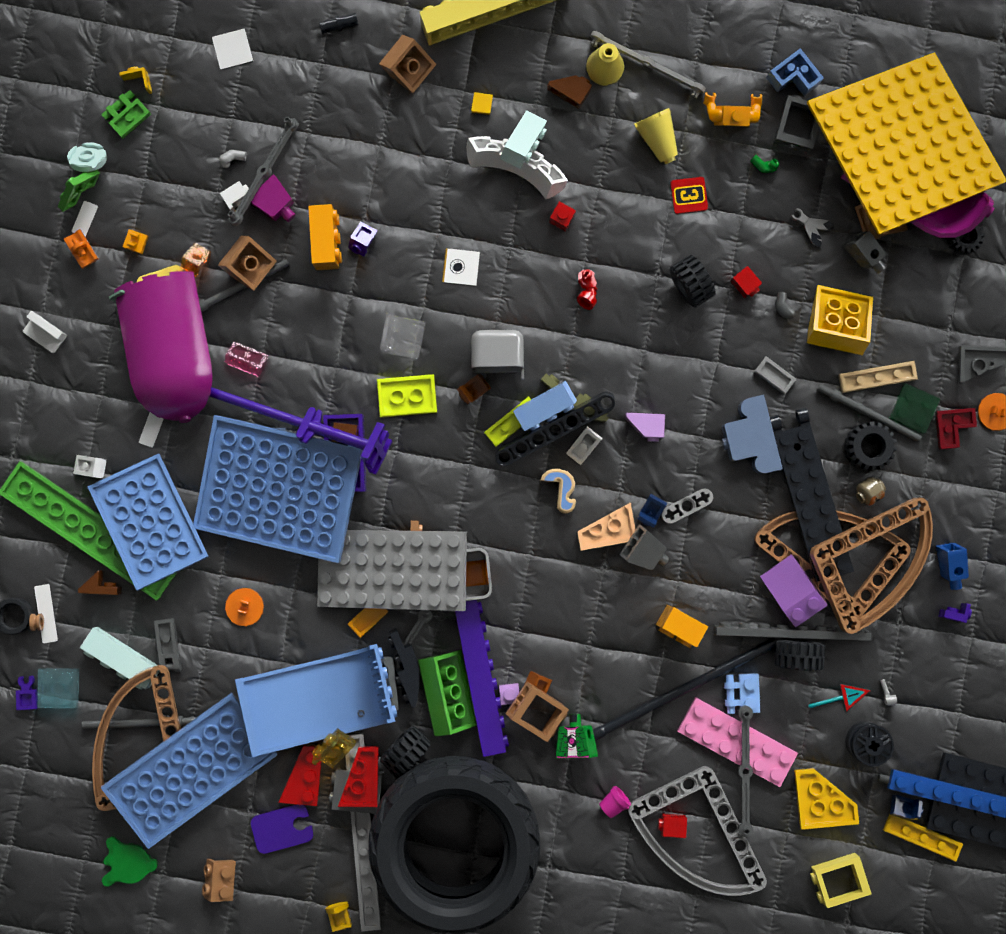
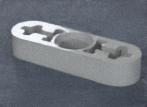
(702, 504)

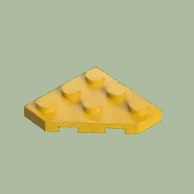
(822, 802)

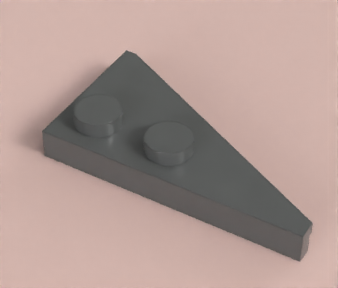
(978, 359)

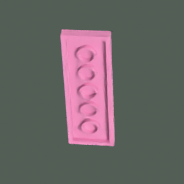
(724, 736)

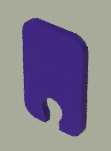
(277, 831)

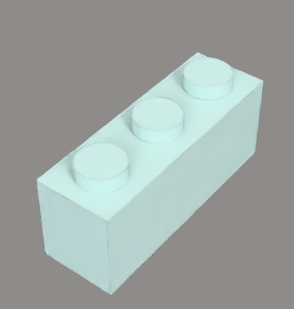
(524, 140)

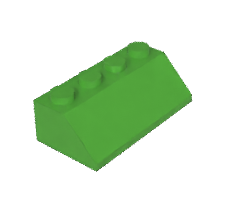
(447, 693)

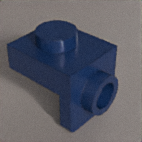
(651, 510)
(906, 808)

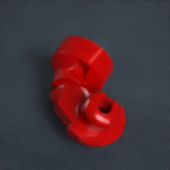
(587, 298)

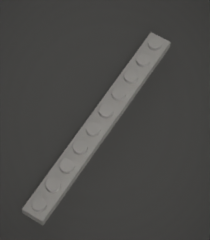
(366, 883)

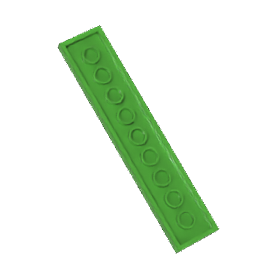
(69, 519)

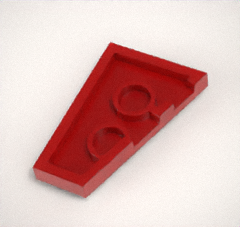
(362, 783)

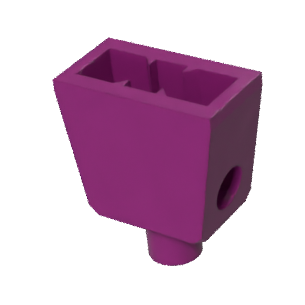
(274, 200)

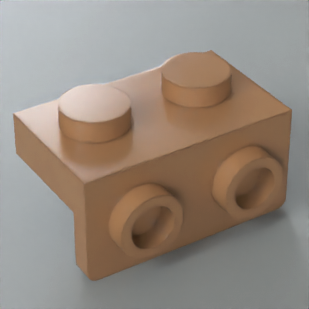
(219, 880)

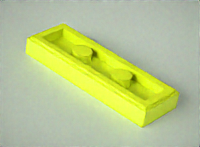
(504, 427)

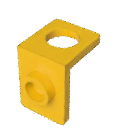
(135, 72)

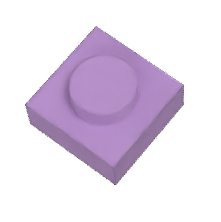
(508, 693)

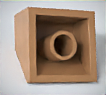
(407, 63)
(247, 262)

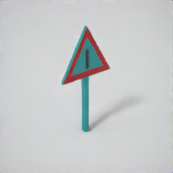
(849, 695)

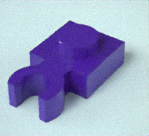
(26, 697)

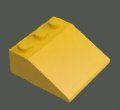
(840, 320)

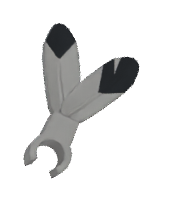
(811, 226)

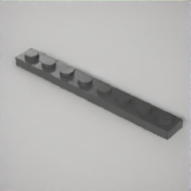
(784, 631)

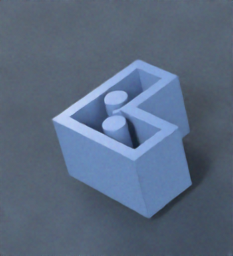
(796, 69)

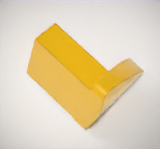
(339, 916)

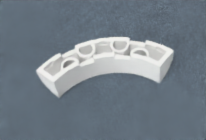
(539, 172)

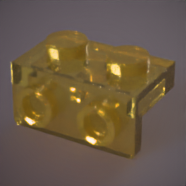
(333, 748)

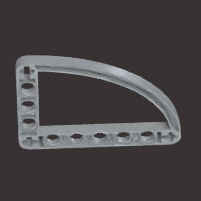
(747, 852)

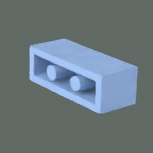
(545, 406)

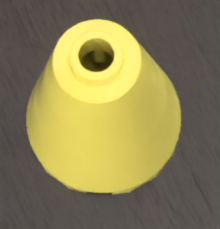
(605, 65)
(659, 135)

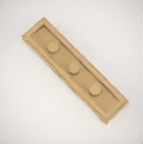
(878, 377)

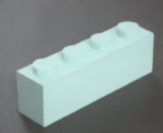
(116, 655)

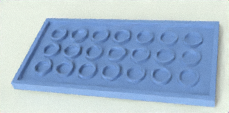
(185, 772)

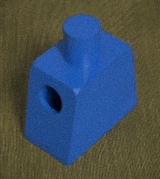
(953, 564)

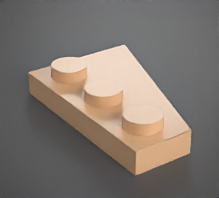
(609, 530)

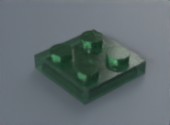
(914, 408)

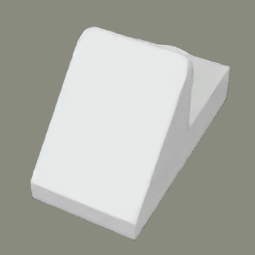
(584, 445)
(89, 466)

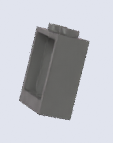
(791, 141)

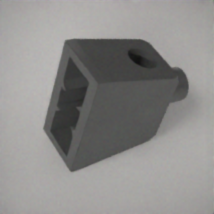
(866, 251)
(644, 550)

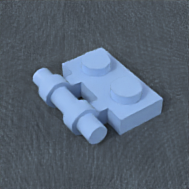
(748, 692)

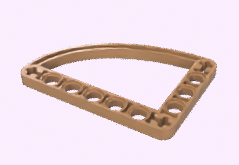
(868, 584)
(903, 586)
(149, 673)

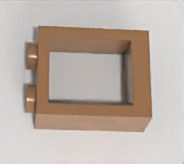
(523, 701)

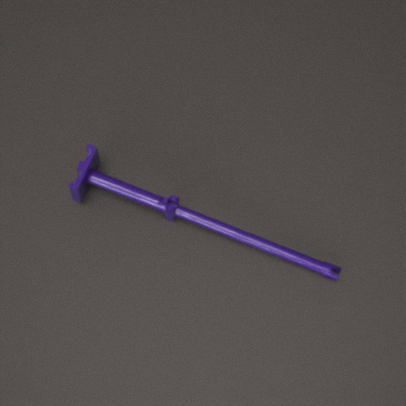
(373, 449)

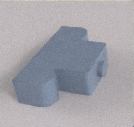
(752, 436)

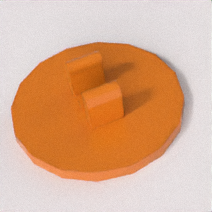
(993, 411)
(244, 606)

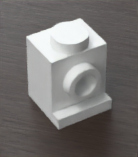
(234, 195)

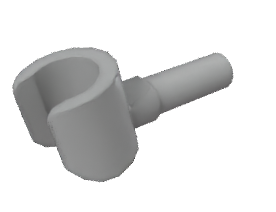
(888, 699)

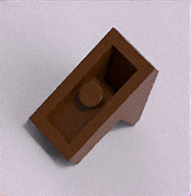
(95, 586)

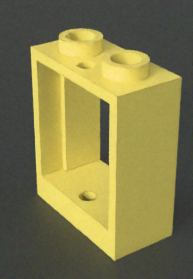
(860, 877)

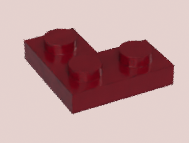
(948, 424)

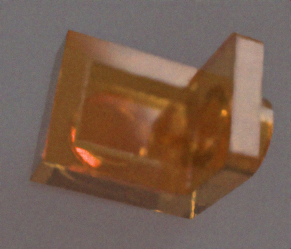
(195, 258)

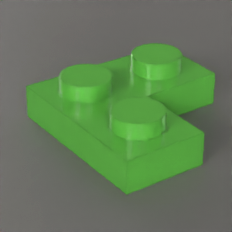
(75, 187)

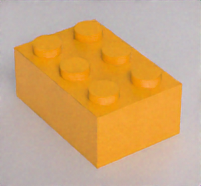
(324, 237)
(676, 623)

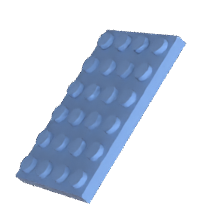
(148, 522)

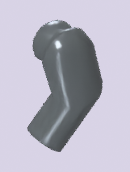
(781, 306)

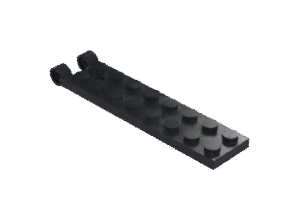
(809, 489)

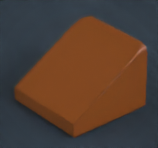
(539, 681)

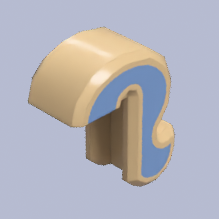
(566, 487)

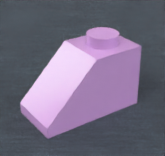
(647, 425)

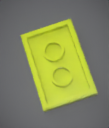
(407, 396)

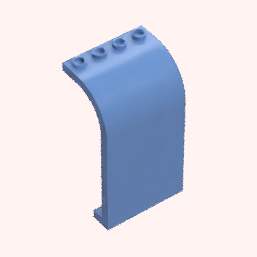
(314, 700)

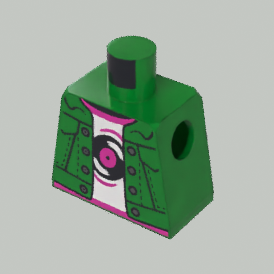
(576, 740)

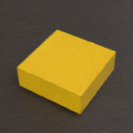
(482, 103)

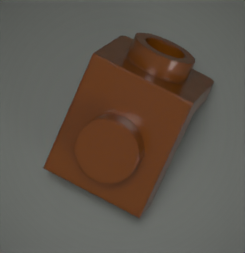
(473, 389)

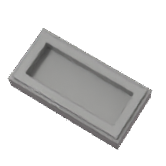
(775, 375)

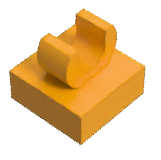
(135, 241)

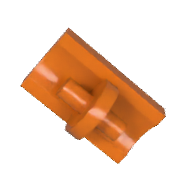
(81, 249)

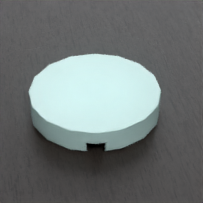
(87, 157)

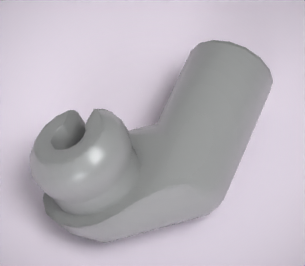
(231, 155)

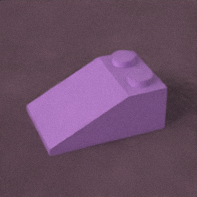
(794, 590)

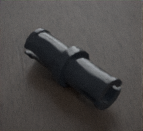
(338, 23)

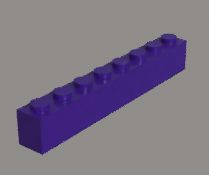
(481, 680)

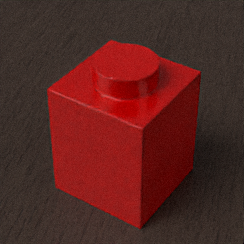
(562, 216)
(746, 282)
(673, 825)

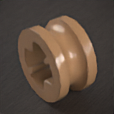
(36, 622)

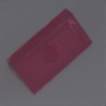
(246, 358)

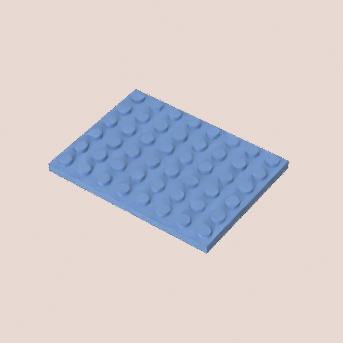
(276, 490)

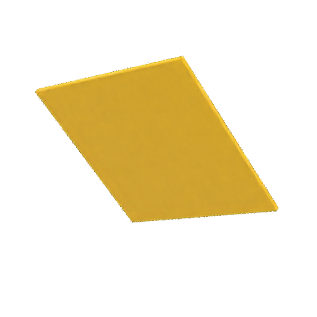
(906, 143)

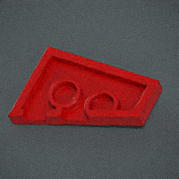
(304, 780)

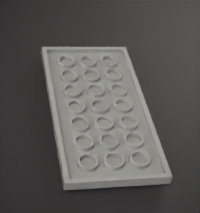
(397, 571)

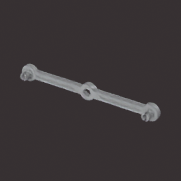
(650, 63)

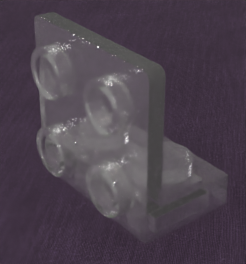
(402, 336)

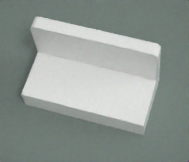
(44, 332)

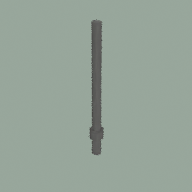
(205, 304)
(836, 395)
(134, 723)

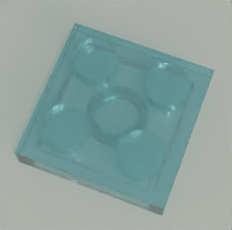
(58, 688)

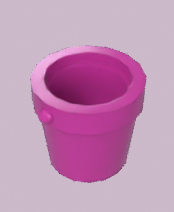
(615, 802)

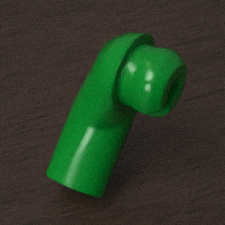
(765, 166)

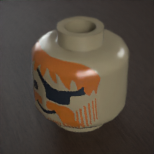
(870, 491)

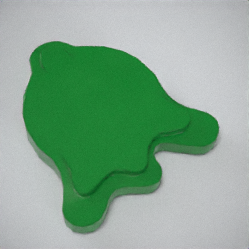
(127, 862)

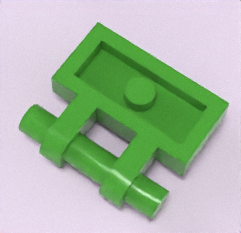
(129, 118)

